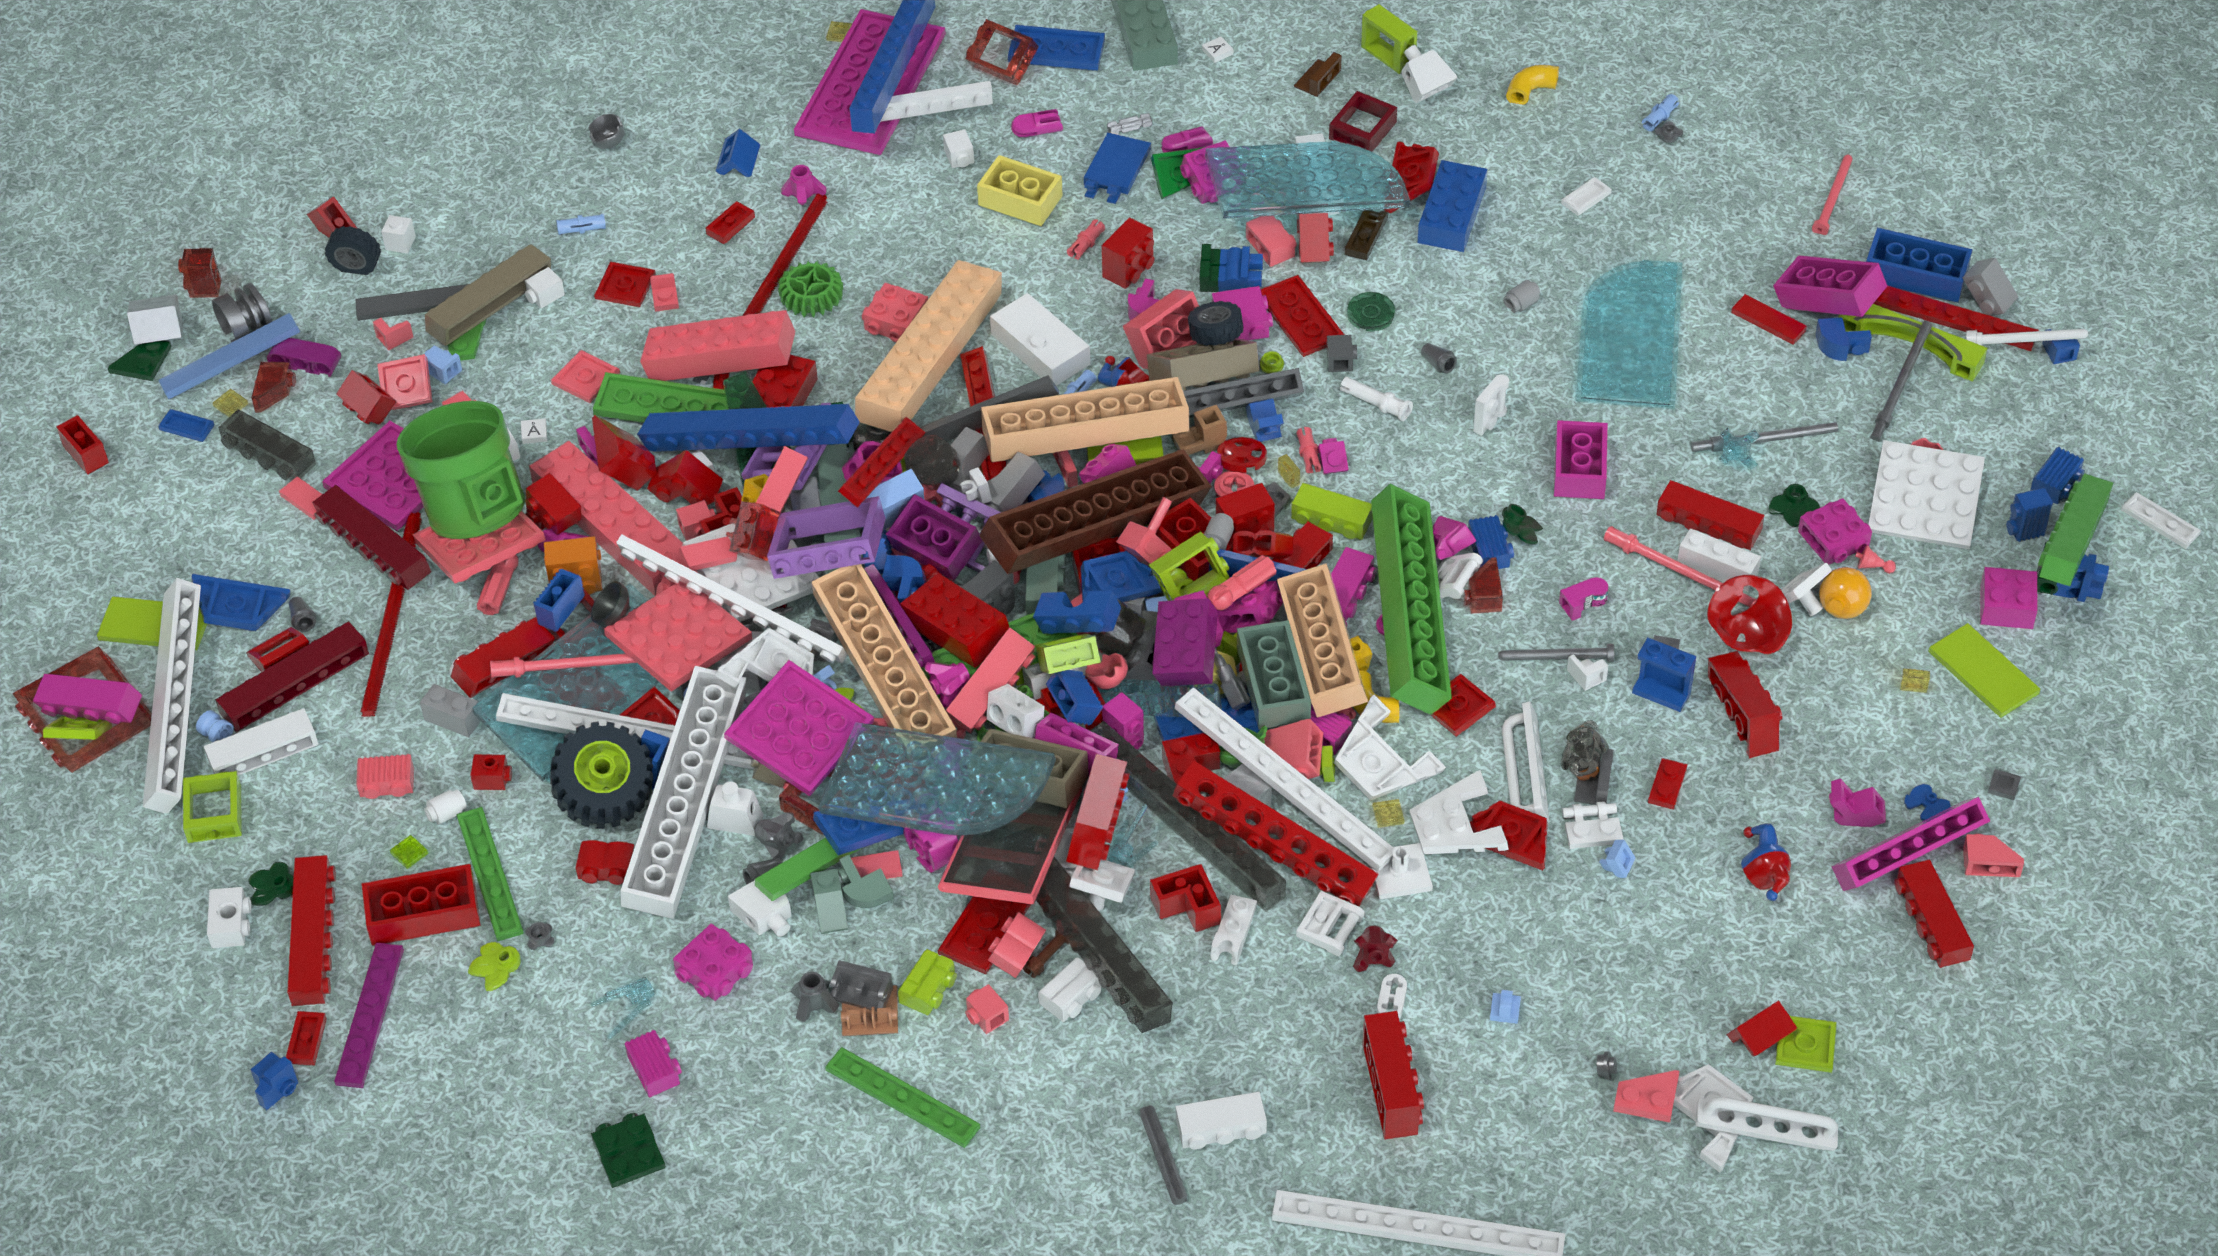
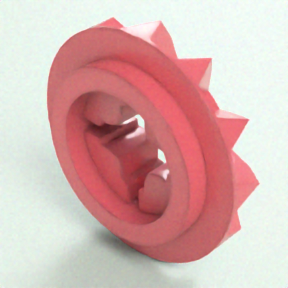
(1225, 481)

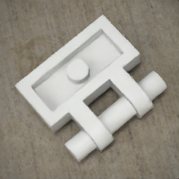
(1592, 832)

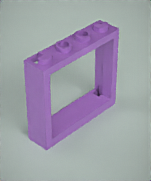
(822, 521)

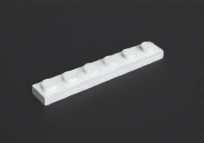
(939, 100)

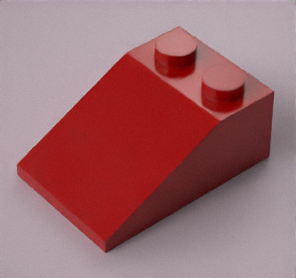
(622, 455)

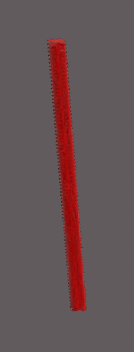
(786, 255)
(387, 630)

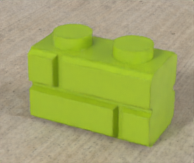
(927, 982)

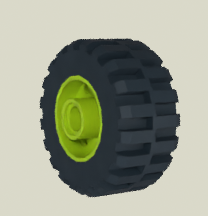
(601, 774)

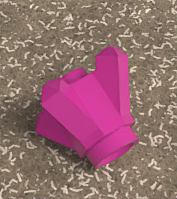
(802, 184)
(947, 680)

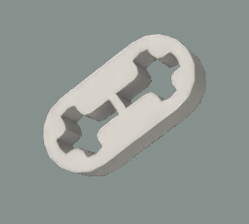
(1397, 999)

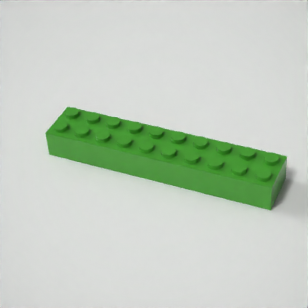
(1410, 600)

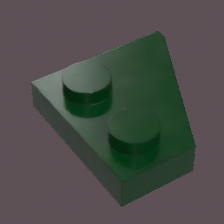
(141, 361)

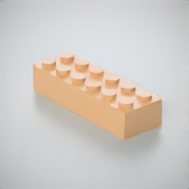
(1322, 640)

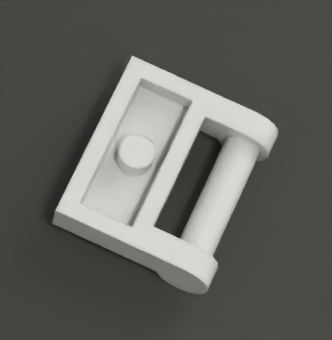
(1491, 404)
(1455, 573)
(1322, 918)

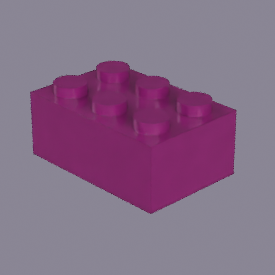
(934, 537)
(1185, 642)

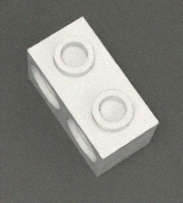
(1014, 711)

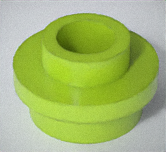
(1271, 357)

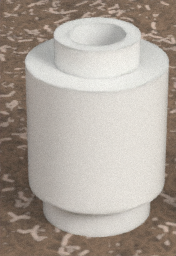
(445, 806)

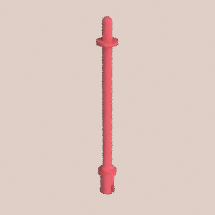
(1630, 544)
(519, 667)

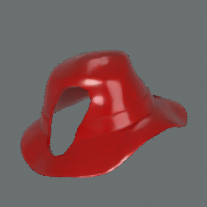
(1763, 624)

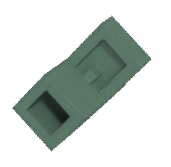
(865, 891)

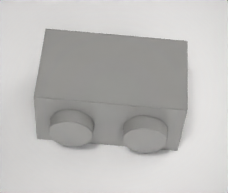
(1990, 287)
(449, 710)

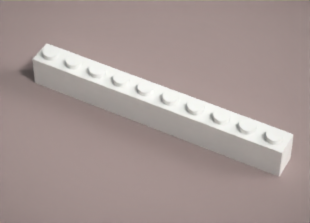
(171, 696)

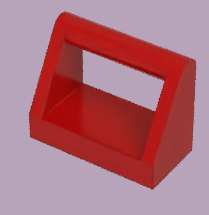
(262, 663)

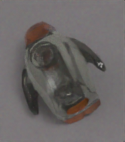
(1584, 750)

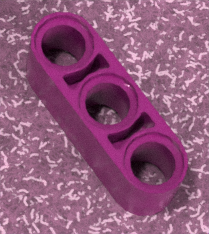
(306, 355)

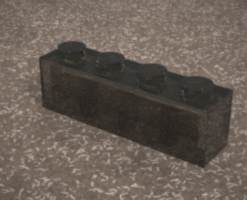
(266, 446)

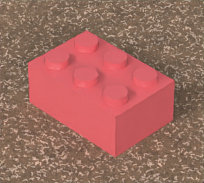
(1162, 326)

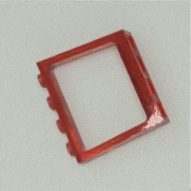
(81, 666)

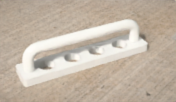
(1530, 720)
(1823, 1126)

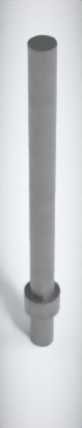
(1885, 416)
(1717, 443)

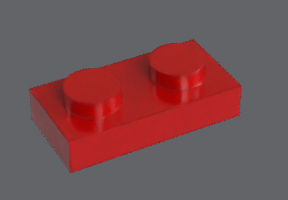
(730, 222)
(1667, 783)
(306, 1038)

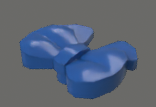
(1924, 796)

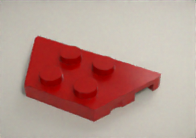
(1416, 167)
(1522, 829)

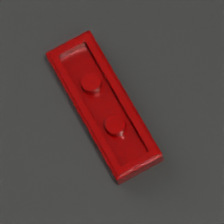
(1769, 319)

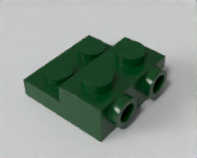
(627, 1149)

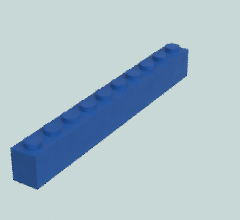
(889, 64)
(749, 428)

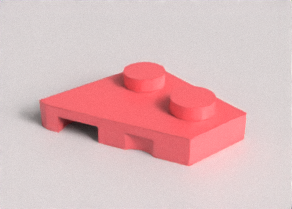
(1648, 1096)

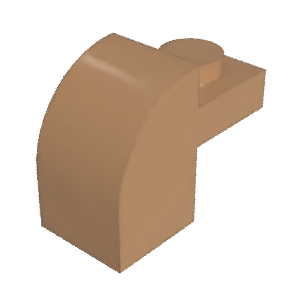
(1206, 435)

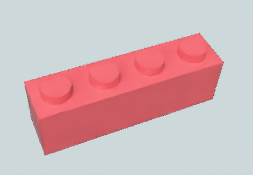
(996, 671)

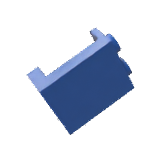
(1664, 674)

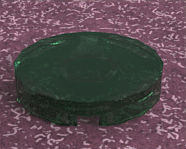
(1371, 311)

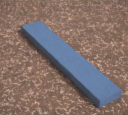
(229, 356)

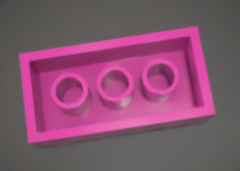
(1830, 285)

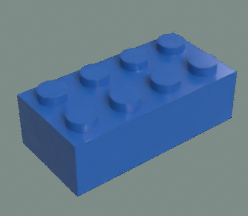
(1452, 206)
(1920, 264)

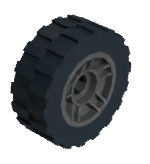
(352, 250)
(1215, 323)

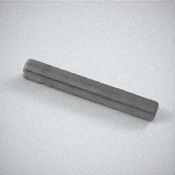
(1163, 1155)

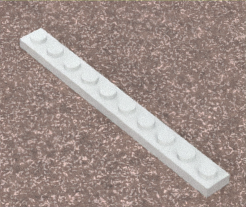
(739, 604)
(566, 718)
(1285, 779)
(1415, 1226)

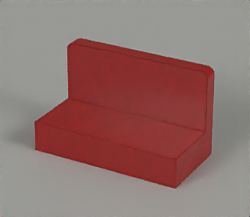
(1764, 1029)

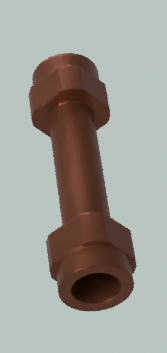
(1036, 964)

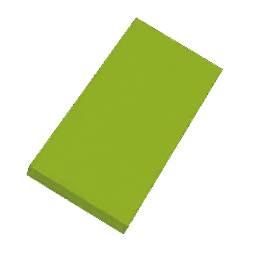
(137, 622)
(1984, 670)

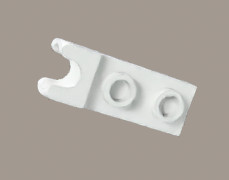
(1233, 928)

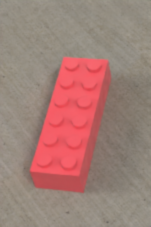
(718, 346)

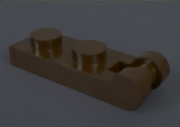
(1366, 234)

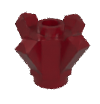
(1374, 948)

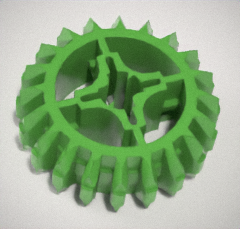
(810, 288)

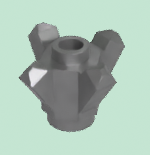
(778, 834)
(813, 995)

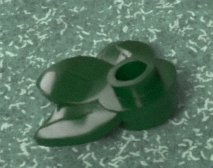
(1793, 507)
(1518, 523)
(271, 884)

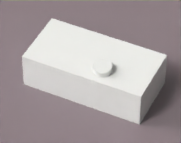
(1040, 339)

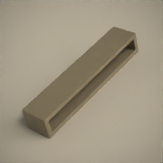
(485, 295)

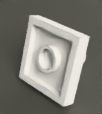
(1800, 588)
(1404, 874)
(1107, 882)

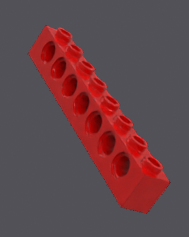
(1267, 822)

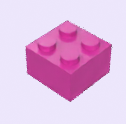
(2008, 598)

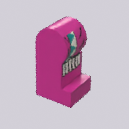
(1582, 596)

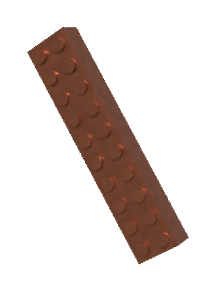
(1091, 511)

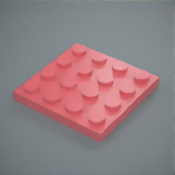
(469, 556)
(677, 633)

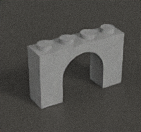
(1008, 487)

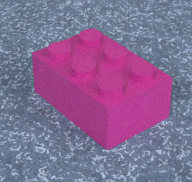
(1580, 459)

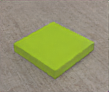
(76, 728)
(1808, 1046)

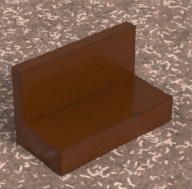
(1320, 75)

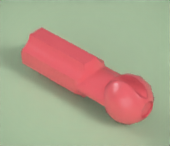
(1242, 582)
(496, 586)

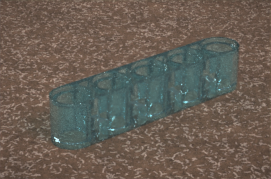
(1158, 699)

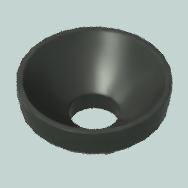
(611, 604)

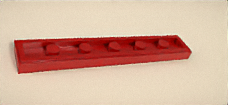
(881, 462)

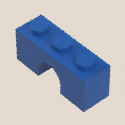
(1094, 614)

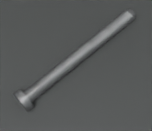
(1548, 654)

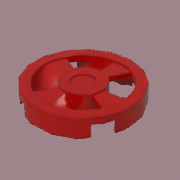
(1239, 458)

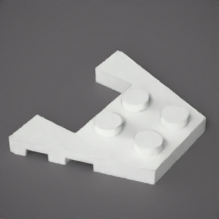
(765, 658)
(1374, 764)
(1444, 825)
(1708, 1084)

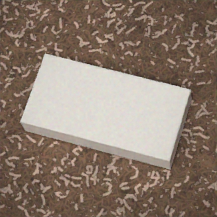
(1586, 196)

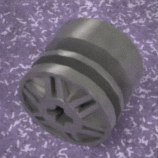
(245, 312)

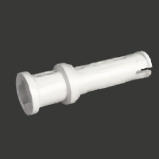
(1385, 401)

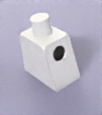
(1426, 74)
(734, 809)
(759, 911)

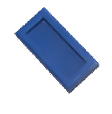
(186, 425)

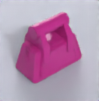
(1450, 537)

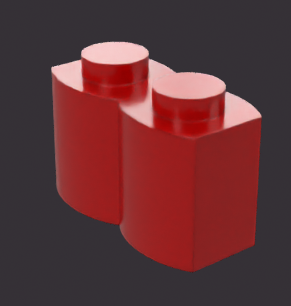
(1263, 543)
(604, 861)

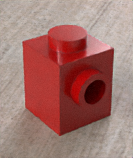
(490, 772)

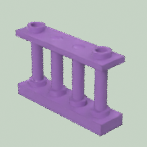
(765, 457)
(971, 510)

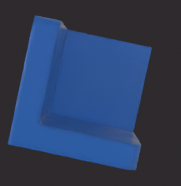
(2061, 350)

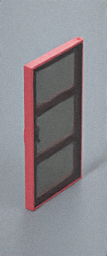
(1009, 859)

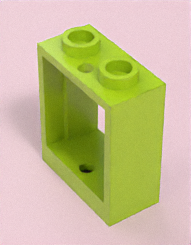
(1404, 36)
(1180, 554)
(1062, 653)
(225, 825)

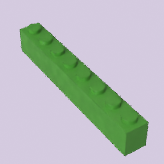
(2074, 529)

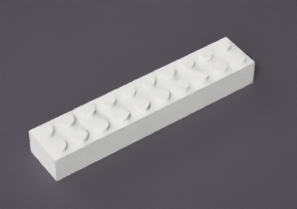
(682, 795)

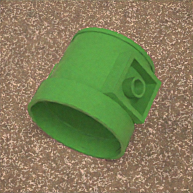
(462, 468)

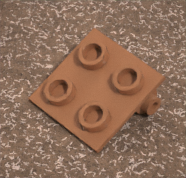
(869, 1022)

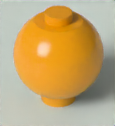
(1845, 593)

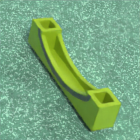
(1959, 354)

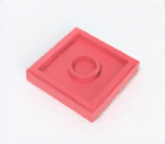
(583, 376)
(406, 381)

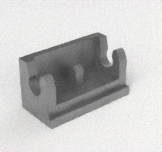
(861, 986)

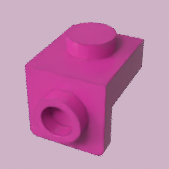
(1333, 456)
(1212, 467)

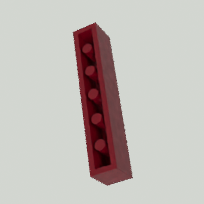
(371, 537)
(292, 676)

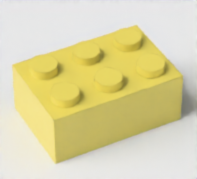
(1019, 190)

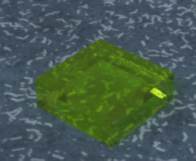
(408, 851)

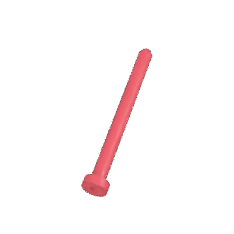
(1821, 226)

